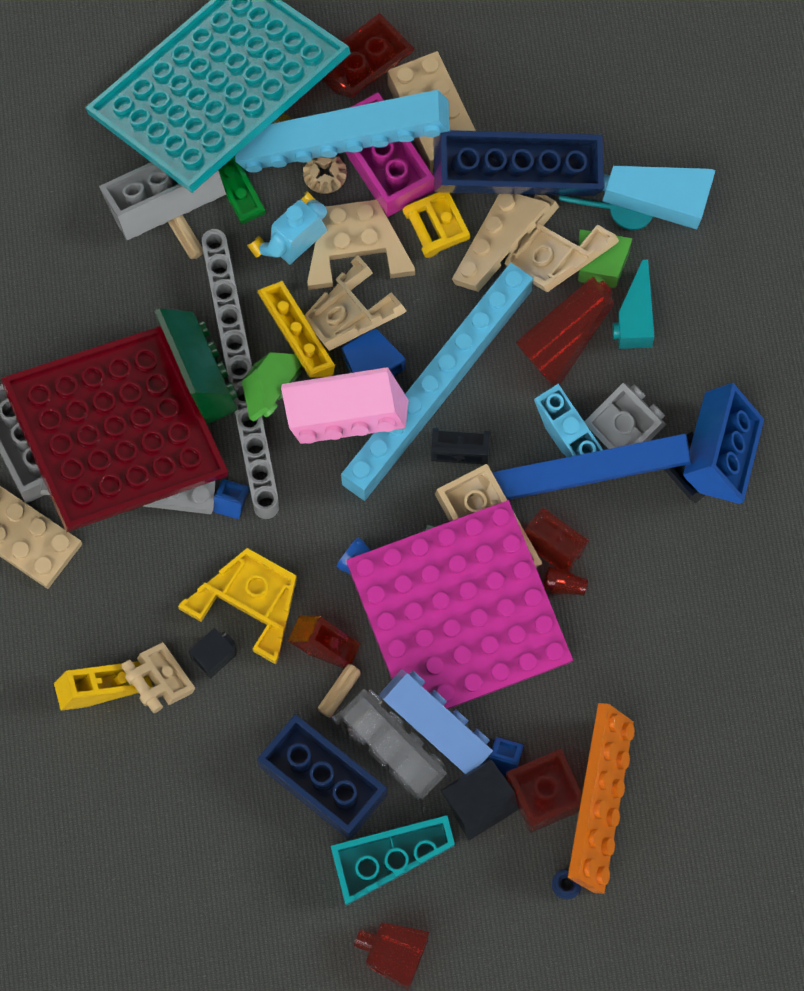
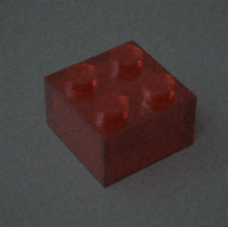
(545, 790)

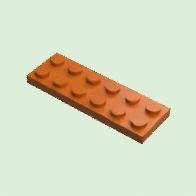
(601, 799)

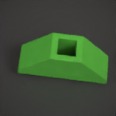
(264, 382)

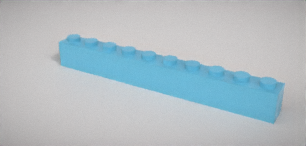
(439, 379)

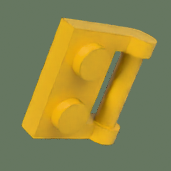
(444, 218)

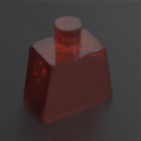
(394, 951)

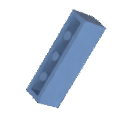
(435, 722)

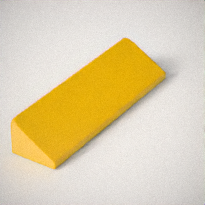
(297, 330)

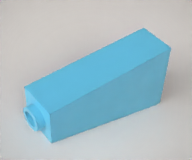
(661, 192)

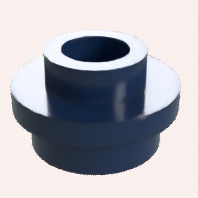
(559, 891)

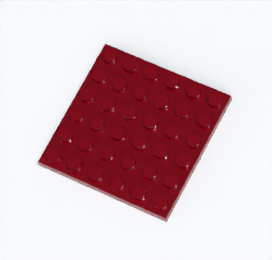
(113, 428)

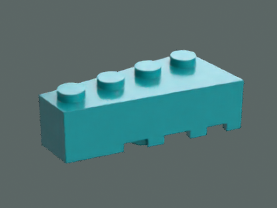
(382, 857)

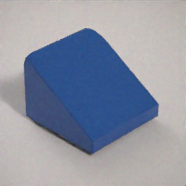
(230, 498)
(506, 754)

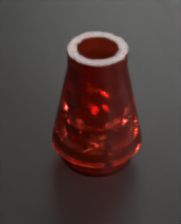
(564, 582)

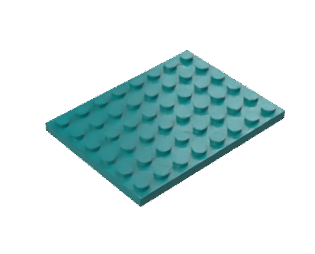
(216, 85)

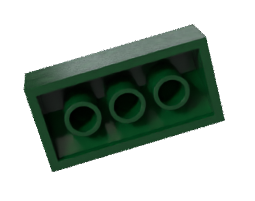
(198, 363)

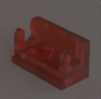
(555, 540)

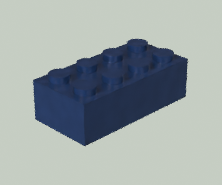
(322, 777)

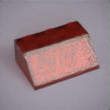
(373, 51)

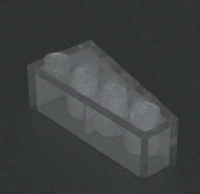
(390, 743)

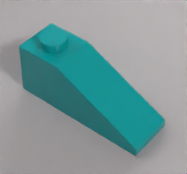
(635, 318)

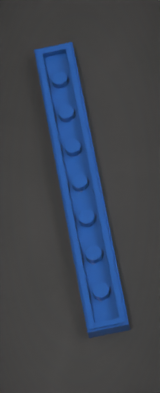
(594, 467)

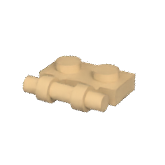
(164, 672)

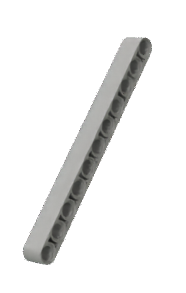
(236, 360)

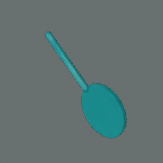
(622, 216)

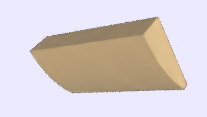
(474, 493)

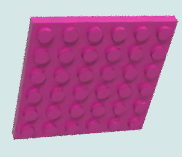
(461, 606)

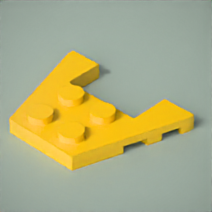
(255, 588)

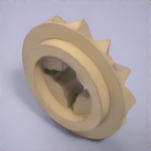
(325, 183)

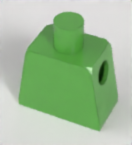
(607, 265)

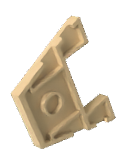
(355, 231)
(553, 258)
(342, 316)

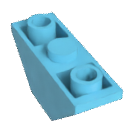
(565, 423)

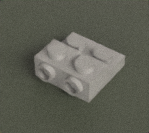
(625, 418)

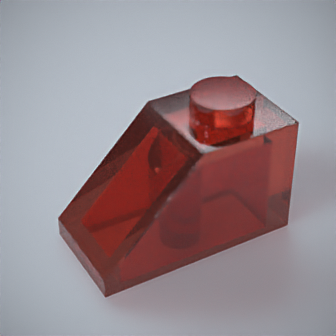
(323, 641)

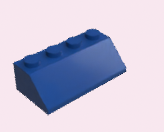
(724, 444)

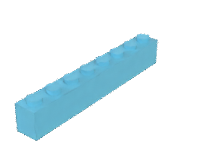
(347, 130)

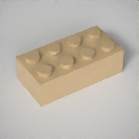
(424, 76)

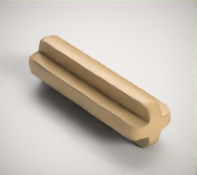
(186, 237)
(339, 690)

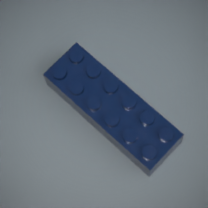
(518, 163)

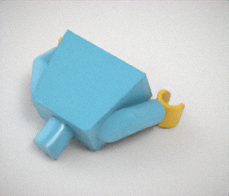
(293, 231)

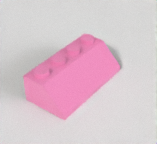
(345, 405)

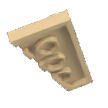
(498, 236)

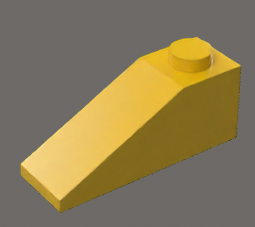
(94, 686)

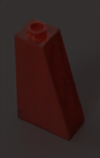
(565, 332)

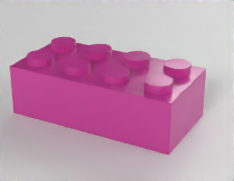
(392, 172)

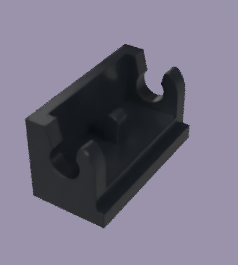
(460, 447)

